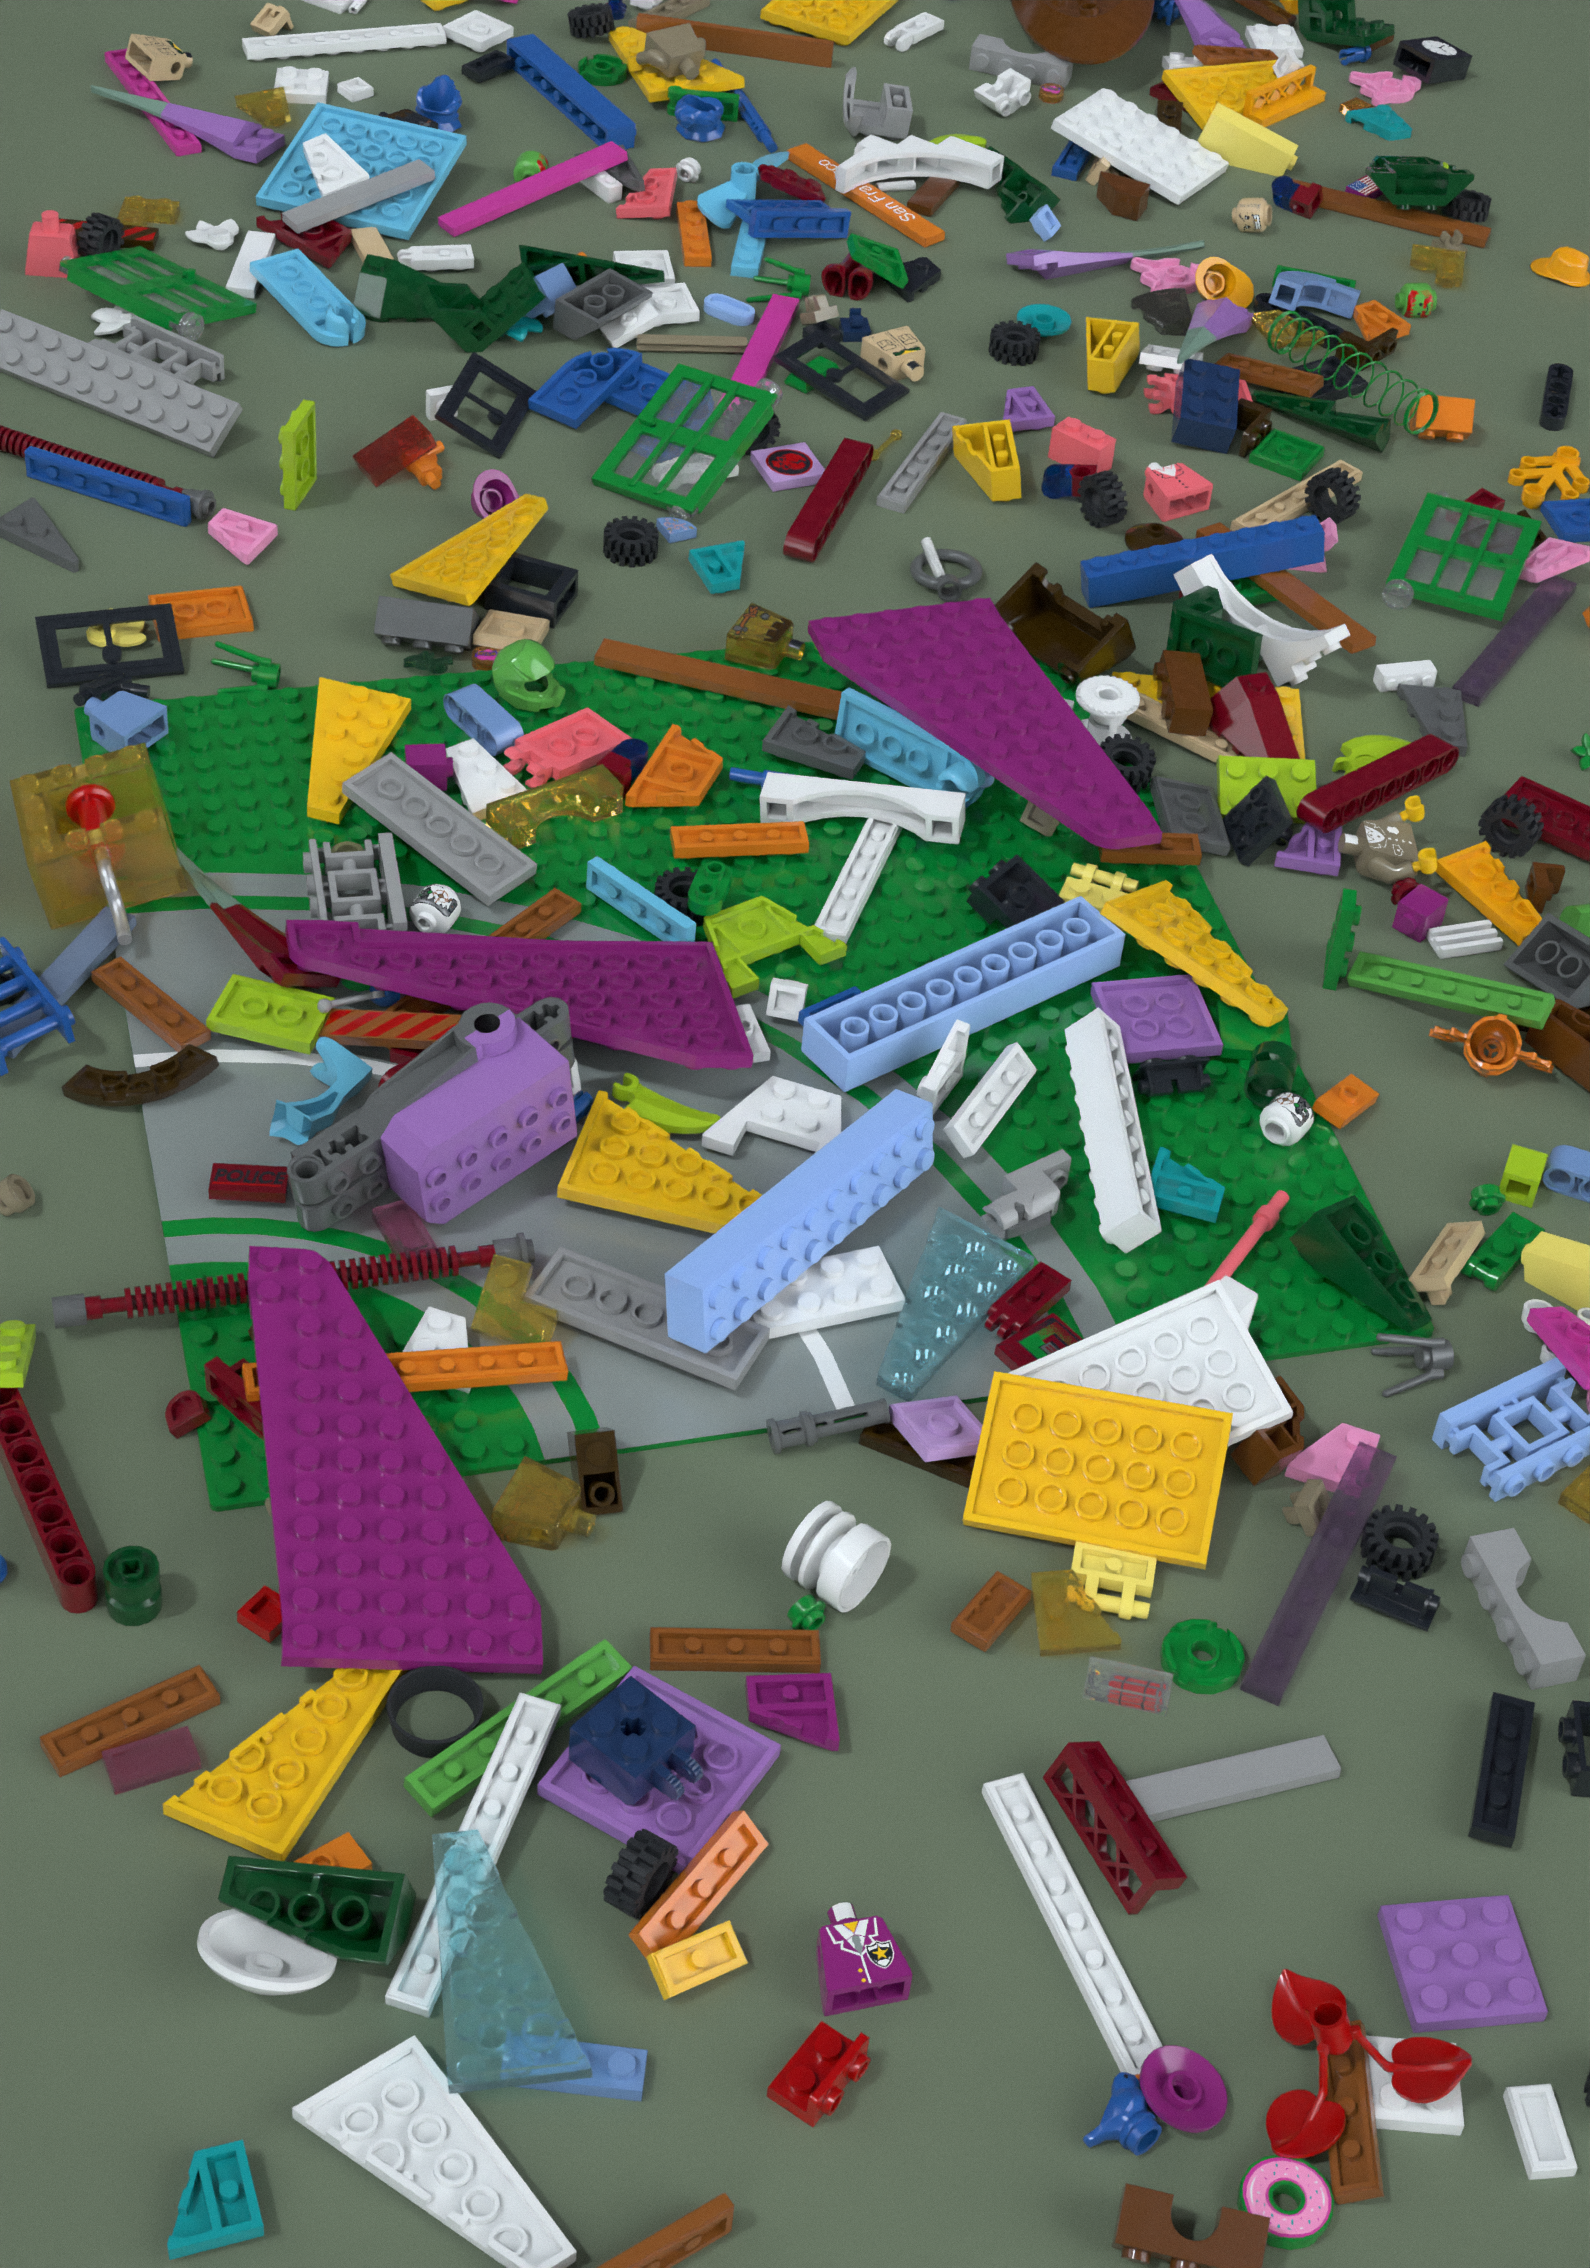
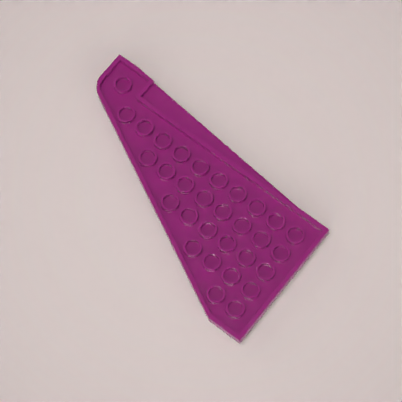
(985, 696)
(623, 994)
(368, 1513)

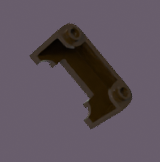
(1062, 630)

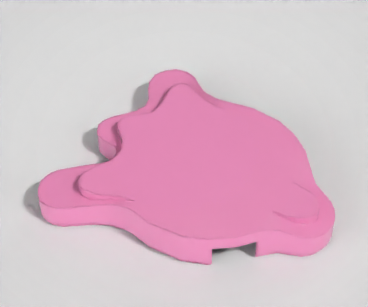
(1384, 88)
(1165, 274)

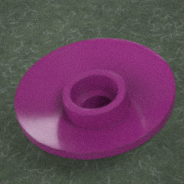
(1183, 2088)

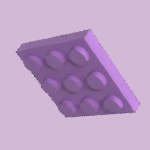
(1159, 1017)
(1461, 1964)

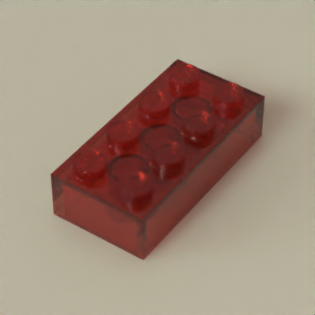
(394, 450)

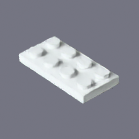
(833, 1293)

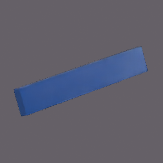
(108, 486)

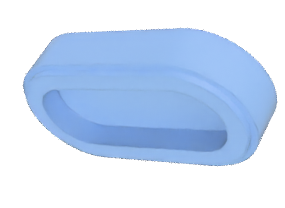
(729, 309)

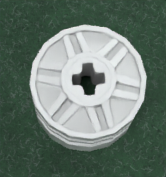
(836, 1556)

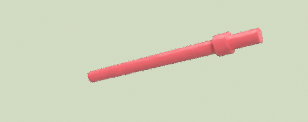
(1263, 1221)

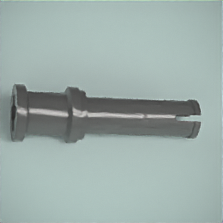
(874, 1414)

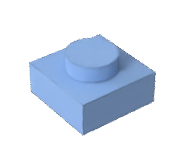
(1045, 222)

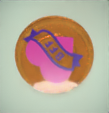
(1051, 93)
(483, 657)

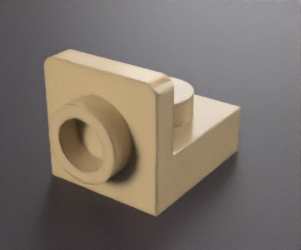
(271, 20)

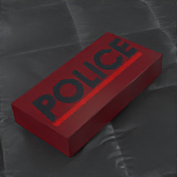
(248, 1183)

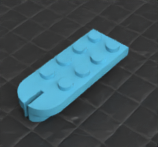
(310, 298)
(905, 749)

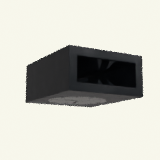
(1432, 60)

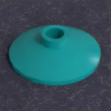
(1046, 318)

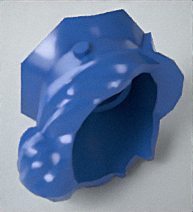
(440, 103)
(699, 118)

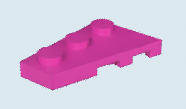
(1566, 1337)

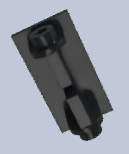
(1156, 1076)
(1403, 1602)

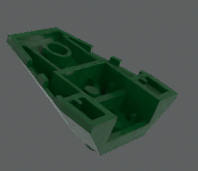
(1417, 180)

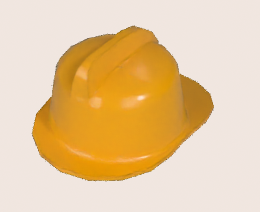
(1565, 266)
(1219, 279)

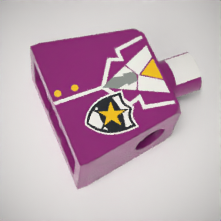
(859, 1963)

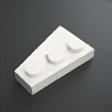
(331, 165)

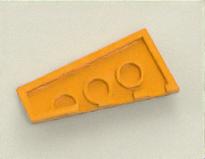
(1488, 889)

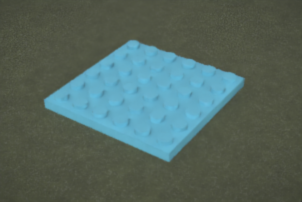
(378, 147)

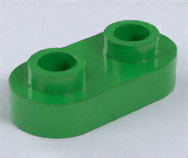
(709, 888)

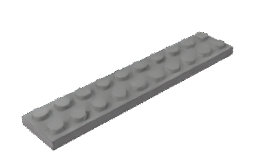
(115, 385)

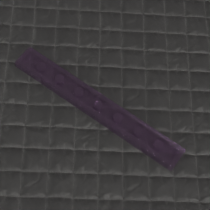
(1514, 639)
(1318, 1574)

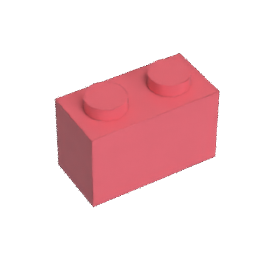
(1081, 444)

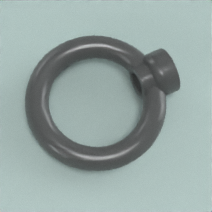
(952, 593)

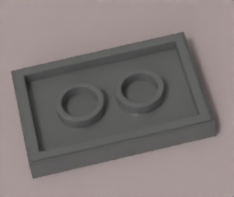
(1190, 809)

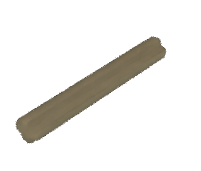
(691, 343)

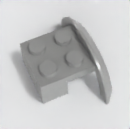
(885, 118)

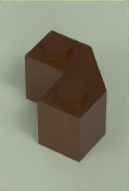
(1272, 1448)

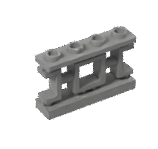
(182, 357)
(356, 872)

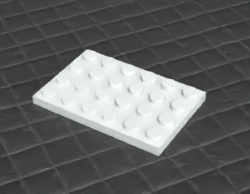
(1140, 145)
(1181, 1354)

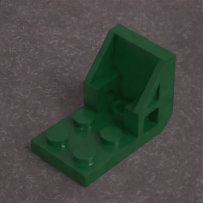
(1323, 23)
(488, 316)
(1223, 646)

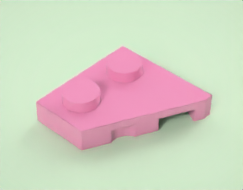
(1330, 1455)

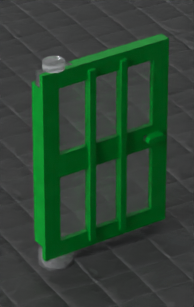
(156, 289)
(688, 440)
(1461, 557)

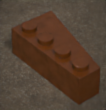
(1565, 1041)

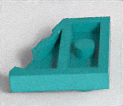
(1381, 121)
(719, 565)
(1185, 1189)
(217, 2203)

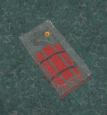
(1128, 1685)

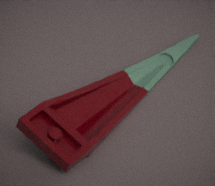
(258, 938)

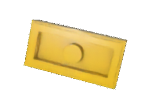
(696, 1960)

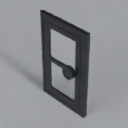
(789, 360)
(508, 422)
(61, 677)

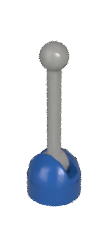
(380, 998)

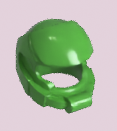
(523, 663)

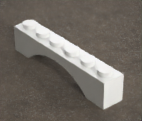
(926, 812)

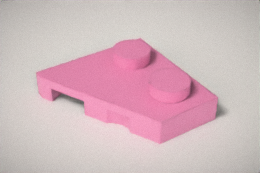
(241, 534)
(1553, 558)

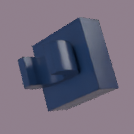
(854, 327)

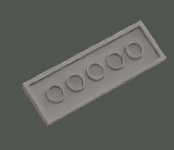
(439, 828)
(635, 1316)

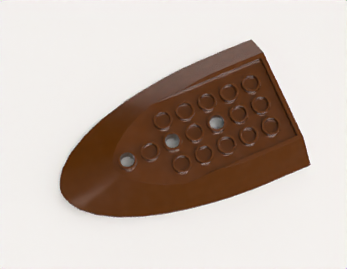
(1085, 29)

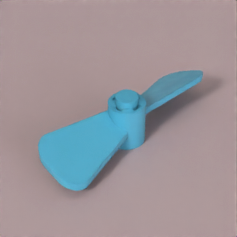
(741, 186)

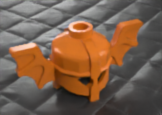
(1494, 1032)

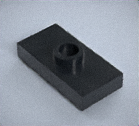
(488, 66)

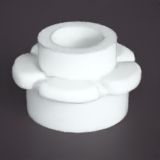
(688, 170)

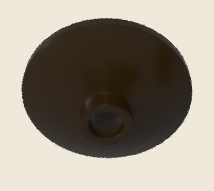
(1150, 534)

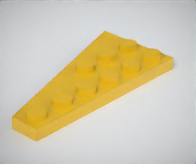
(349, 735)
(286, 1767)

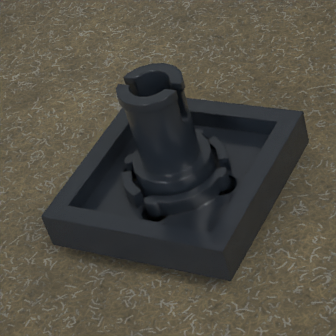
(1258, 821)

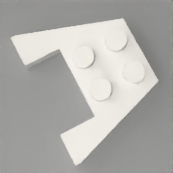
(780, 1112)

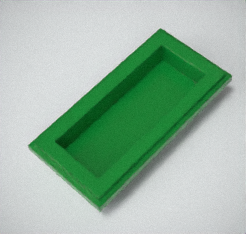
(818, 364)

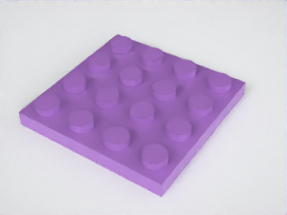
(732, 1766)

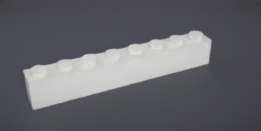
(1112, 1132)

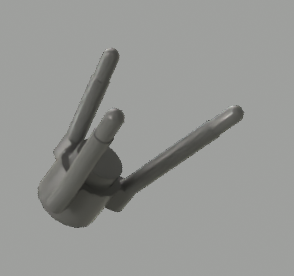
(1429, 1354)

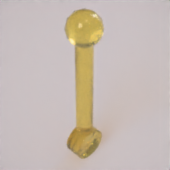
(895, 435)

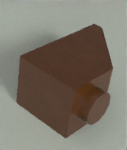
(1123, 195)

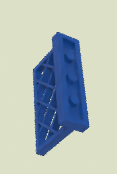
(791, 218)

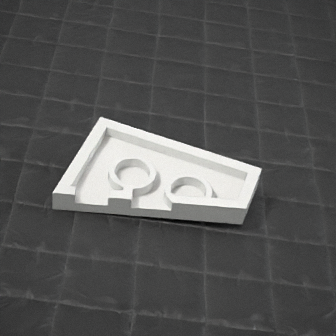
(480, 777)

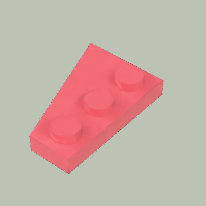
(655, 200)

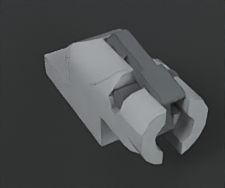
(1028, 1197)

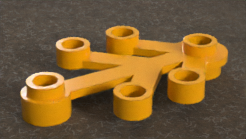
(1564, 459)

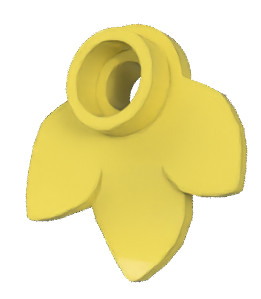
(122, 634)

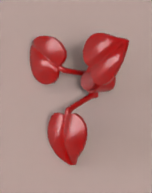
(1314, 2009)

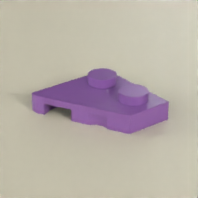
(1027, 410)
(1312, 852)

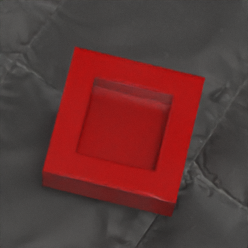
(262, 1614)

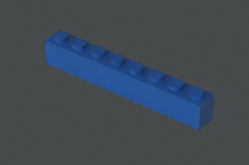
(570, 92)
(1237, 552)

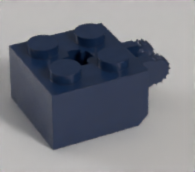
(634, 1744)

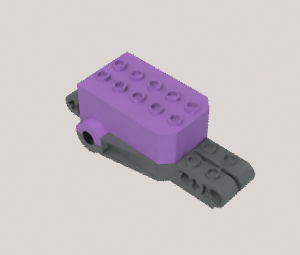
(448, 1122)

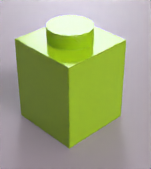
(1522, 1175)

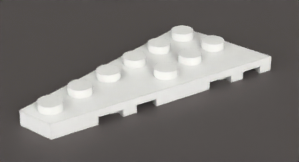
(436, 2153)

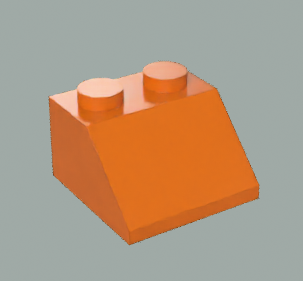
(1452, 420)

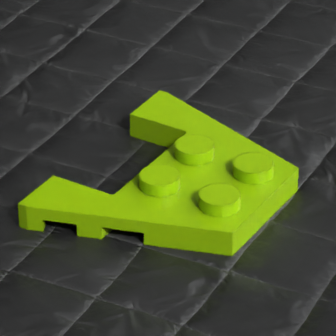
(760, 930)

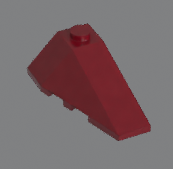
(1252, 718)

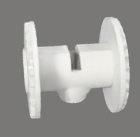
(1109, 704)

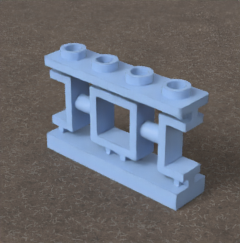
(1507, 1406)

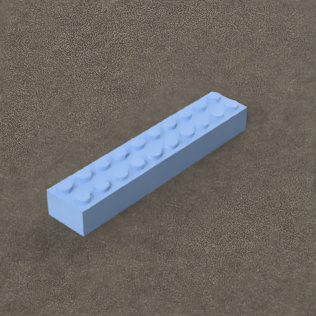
(974, 984)
(798, 1221)

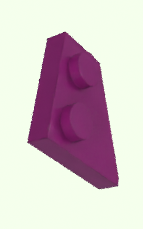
(795, 1706)

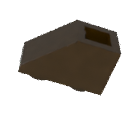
(596, 1469)

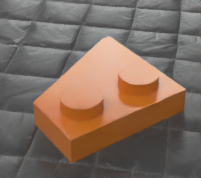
(1376, 319)

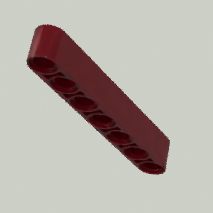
(828, 500)
(1377, 783)
(45, 1507)

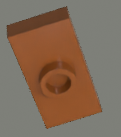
(990, 1611)

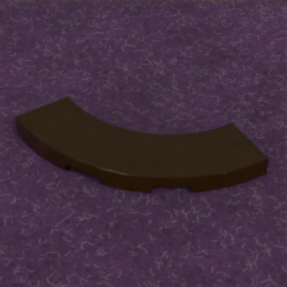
(163, 1079)

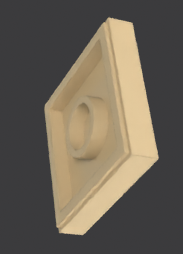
(505, 628)

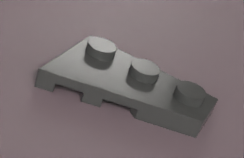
(1437, 712)
(808, 745)

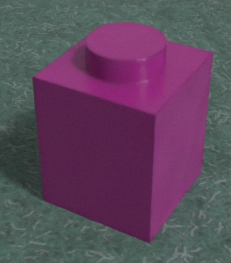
(430, 762)
(1419, 911)

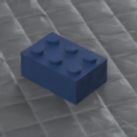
(1205, 405)

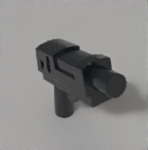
(107, 685)

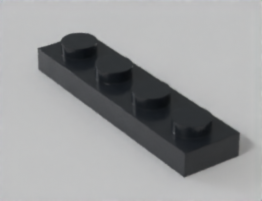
(1501, 1770)

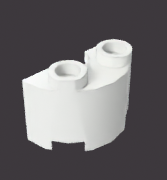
(1006, 94)

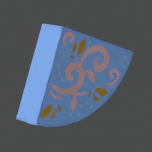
(676, 529)

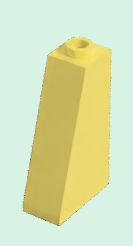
(1247, 143)
(1559, 1268)

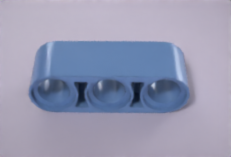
(482, 718)
(1568, 1172)

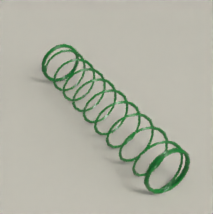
(1288, 348)

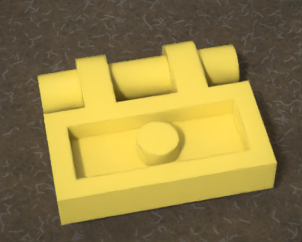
(1094, 893)
(1117, 1572)

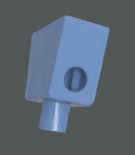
(126, 720)

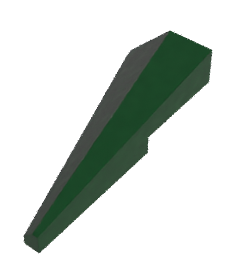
(1021, 192)
(585, 268)
(1322, 413)

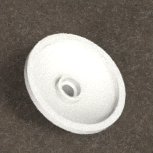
(261, 1956)

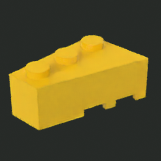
(1110, 352)
(989, 457)

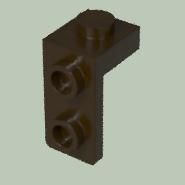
(1169, 113)
(1376, 348)
(1255, 424)

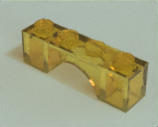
(586, 794)

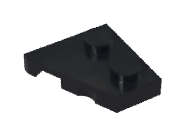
(921, 274)

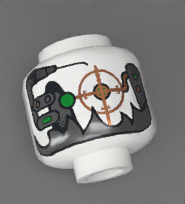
(435, 909)
(1286, 1119)

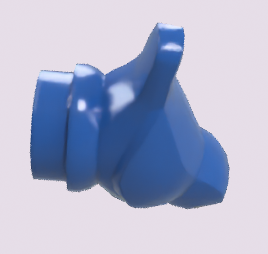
(1126, 2117)

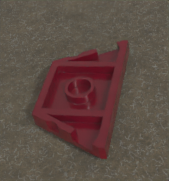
(319, 243)

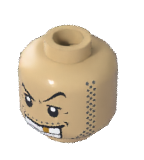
(1252, 215)

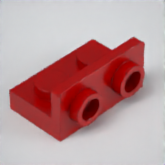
(819, 2072)

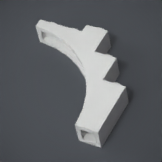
(951, 159)
(1285, 649)

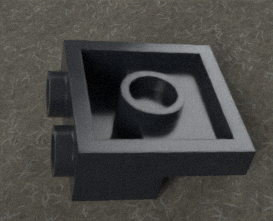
(1012, 893)

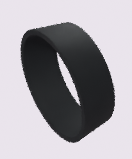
(432, 1679)

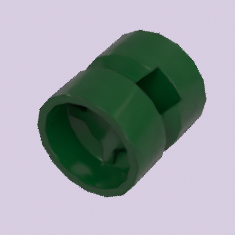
(1270, 1072)
(132, 1585)

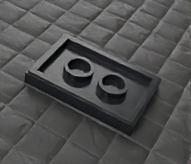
(1343, 376)

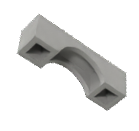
(995, 57)
(1541, 1648)

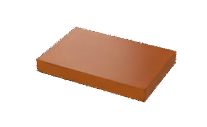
(207, 611)

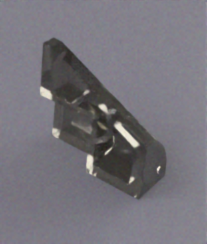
(1165, 310)

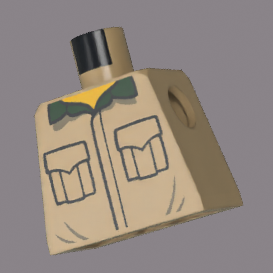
(157, 57)
(895, 353)

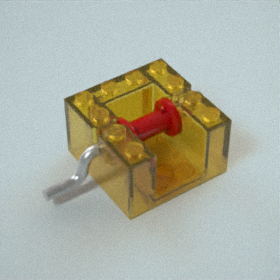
(98, 837)

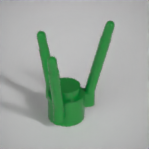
(798, 283)
(263, 670)

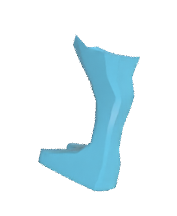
(345, 1076)

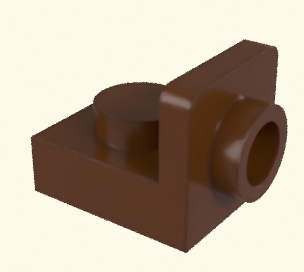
(1543, 882)

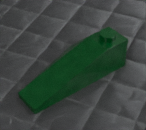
(390, 291)
(1348, 1250)
(331, 1908)

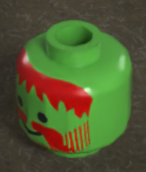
(529, 164)
(1416, 300)

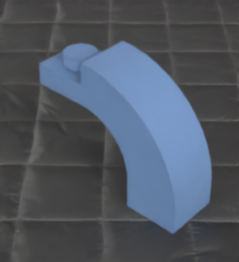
(1315, 291)

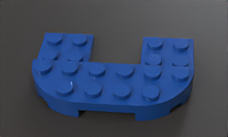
(591, 380)

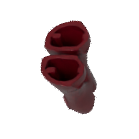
(847, 274)

